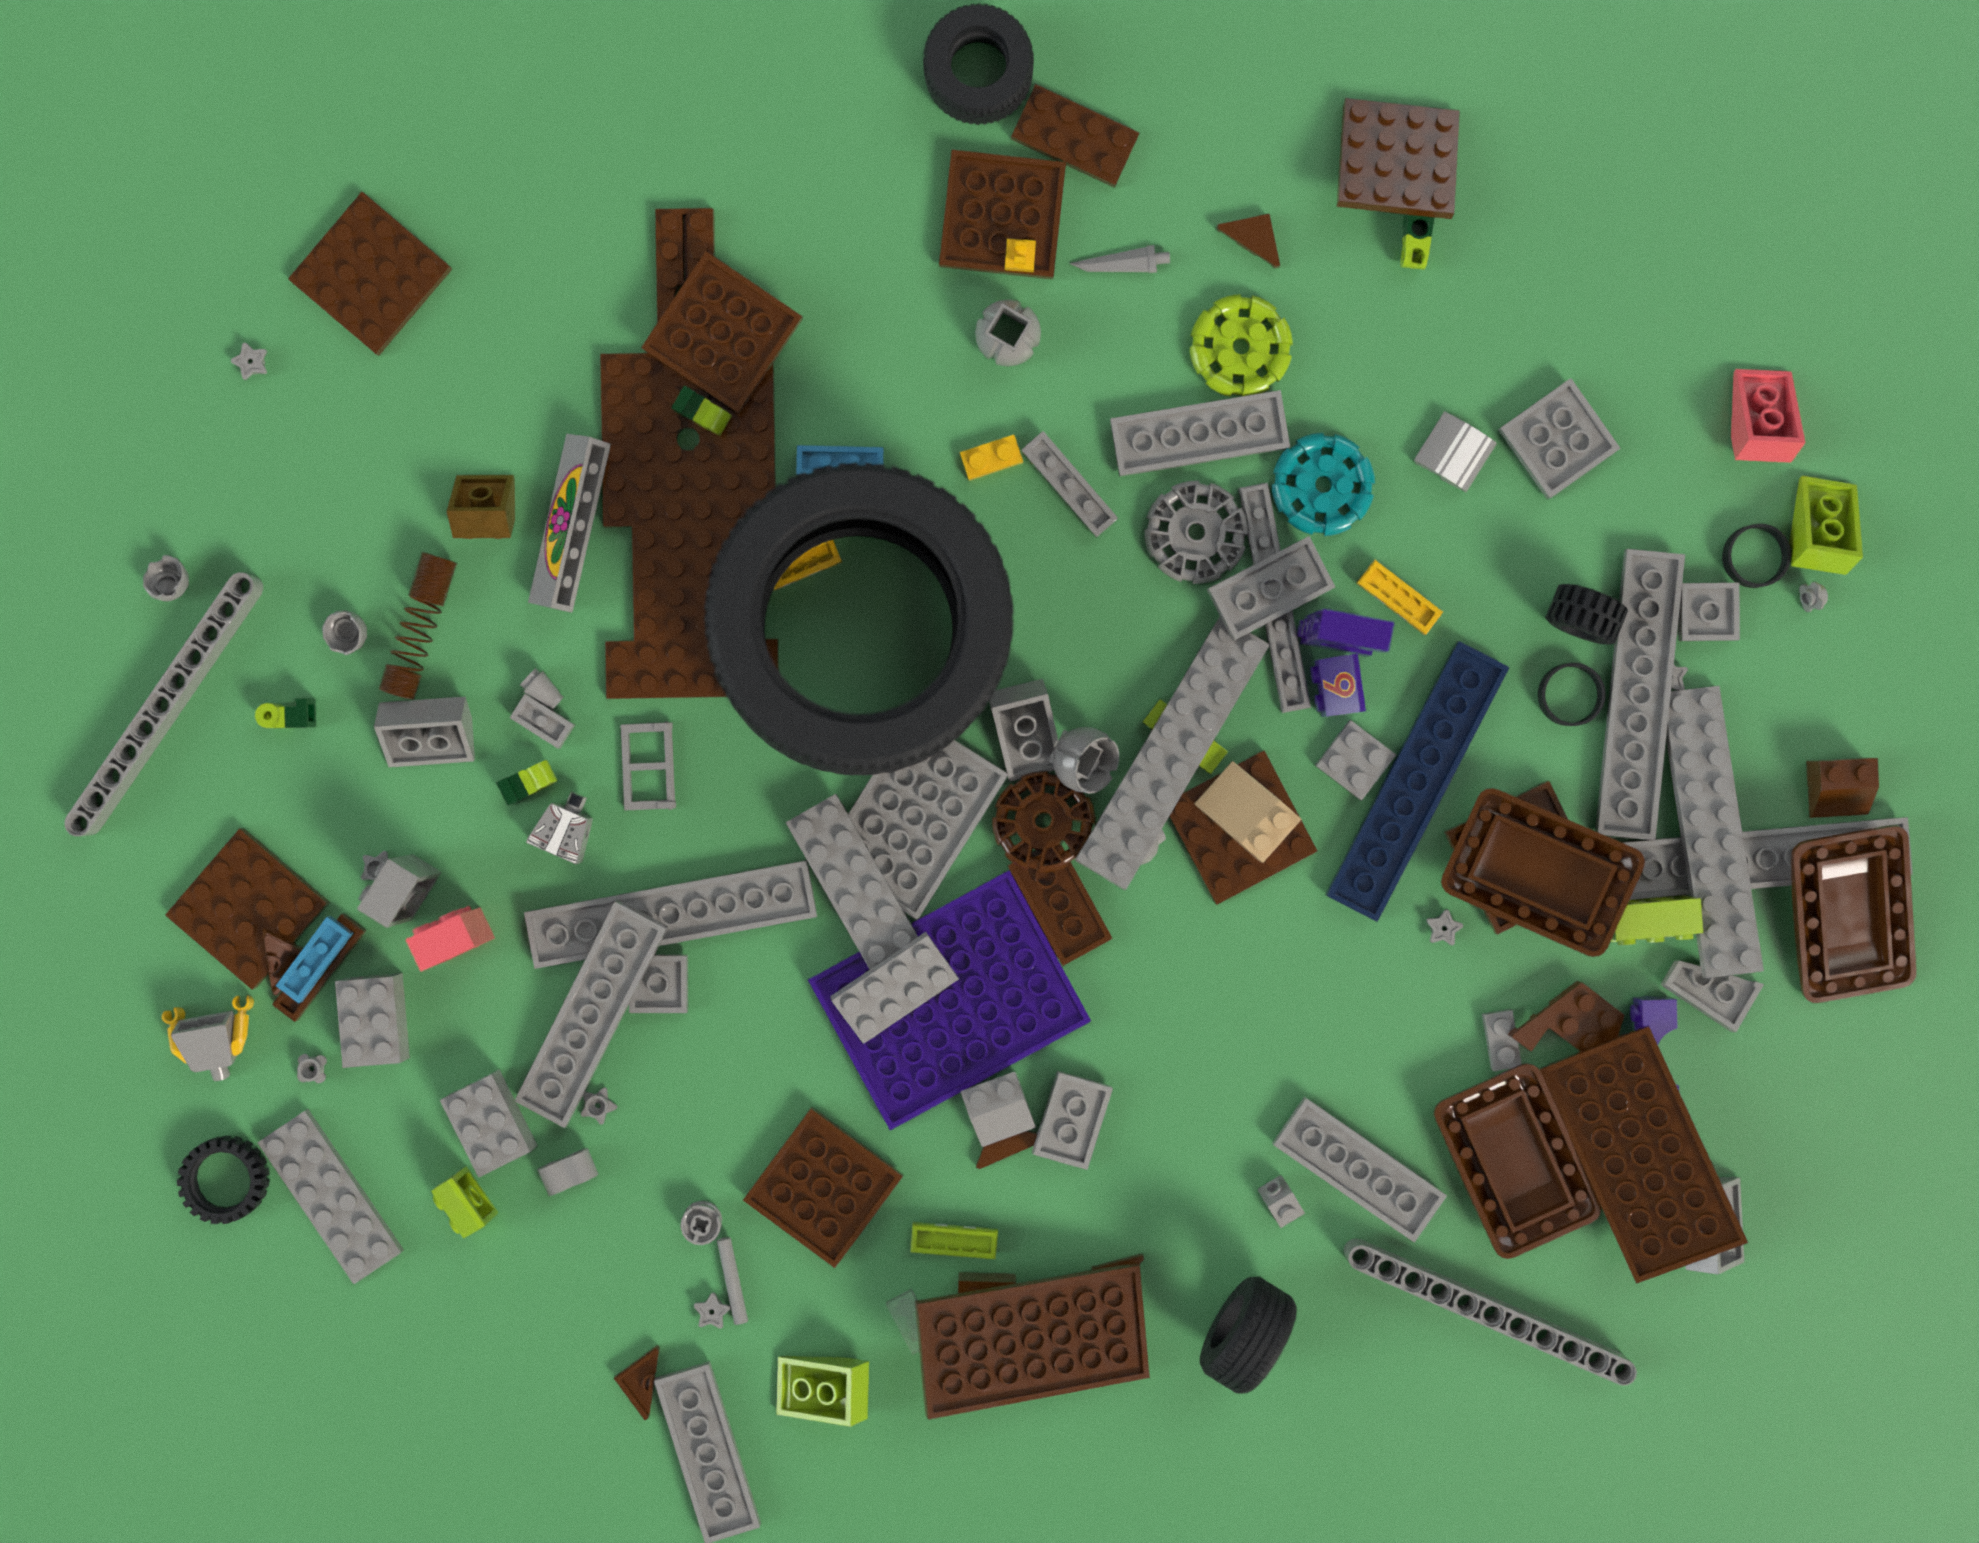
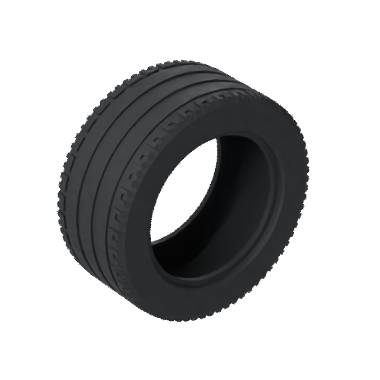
(878, 505)

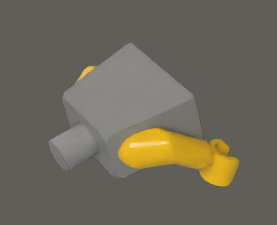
(209, 1040)

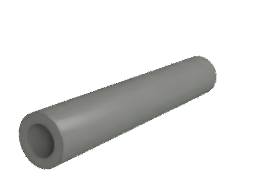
(732, 1280)

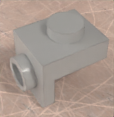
(1281, 1201)

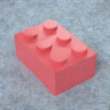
(449, 937)

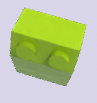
(1826, 526)
(823, 1389)

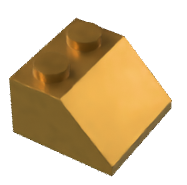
(482, 506)

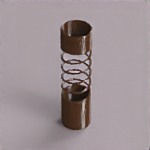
(429, 585)

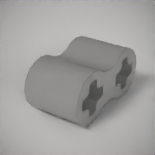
(568, 1171)

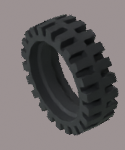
(197, 1201)

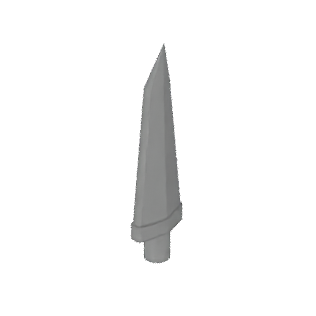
(1134, 260)

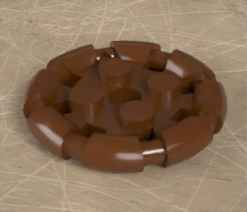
(1042, 838)

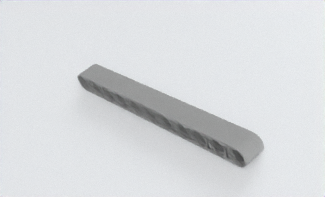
(151, 709)
(1501, 1318)

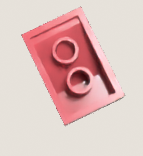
(1765, 416)

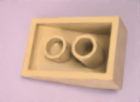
(1247, 812)

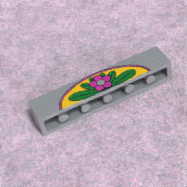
(569, 522)

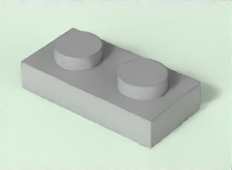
(542, 721)
(1502, 1049)

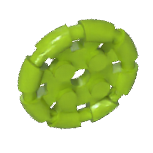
(1242, 328)

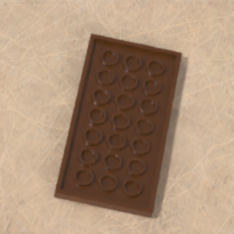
(1643, 1155)
(1031, 1340)

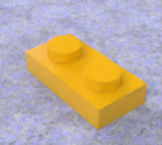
(991, 457)

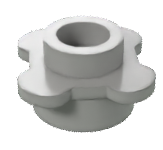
(1813, 596)
(304, 1072)

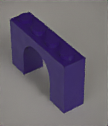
(1345, 632)

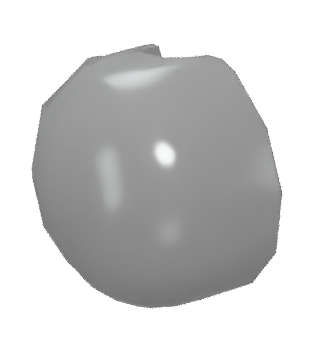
(166, 579)
(344, 632)

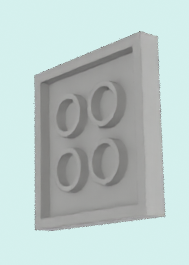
(1559, 439)

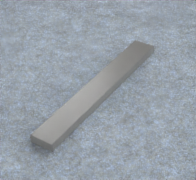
(1281, 631)

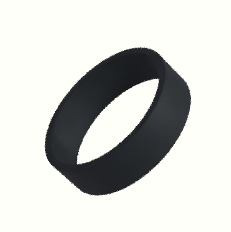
(1785, 551)
(1599, 687)

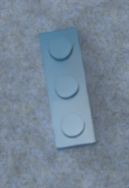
(820, 456)
(314, 959)

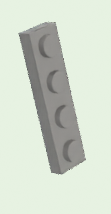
(1069, 484)

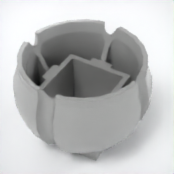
(999, 350)
(1085, 759)

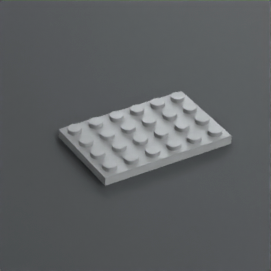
(922, 819)

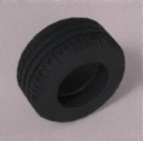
(978, 25)
(1248, 1335)

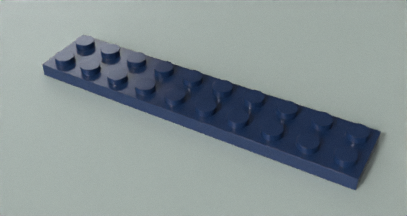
(1417, 781)

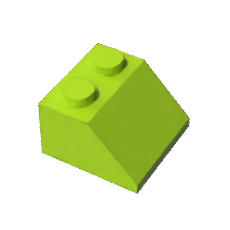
(464, 1203)

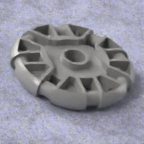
(1183, 544)

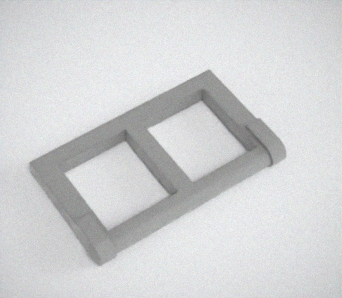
(629, 804)

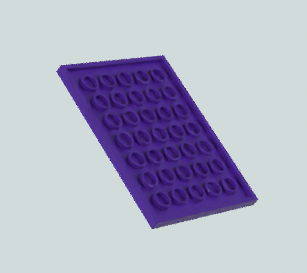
(999, 1010)

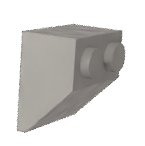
(998, 1109)

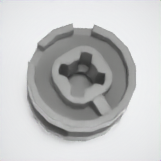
(701, 1222)

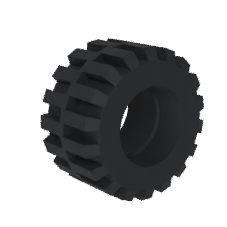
(1586, 614)

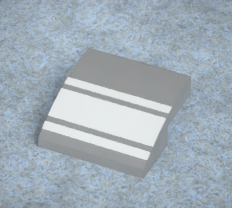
(1455, 451)

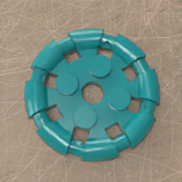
(1340, 480)

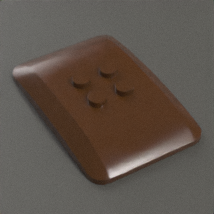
(1543, 872)
(1853, 913)
(1517, 1161)

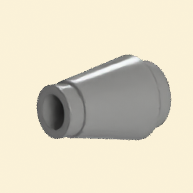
(541, 688)

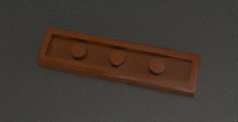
(294, 1009)

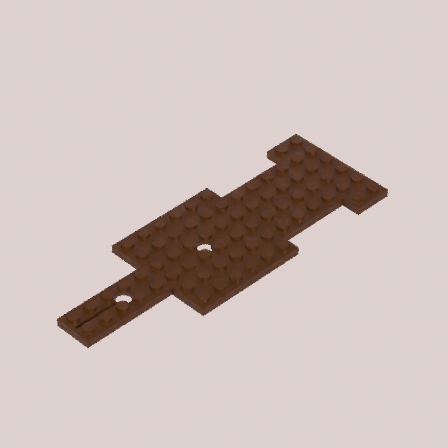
(676, 497)

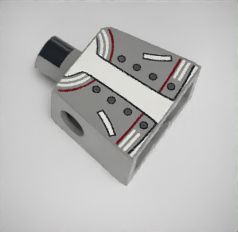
(563, 829)

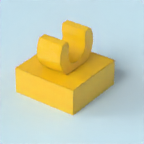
(1020, 255)

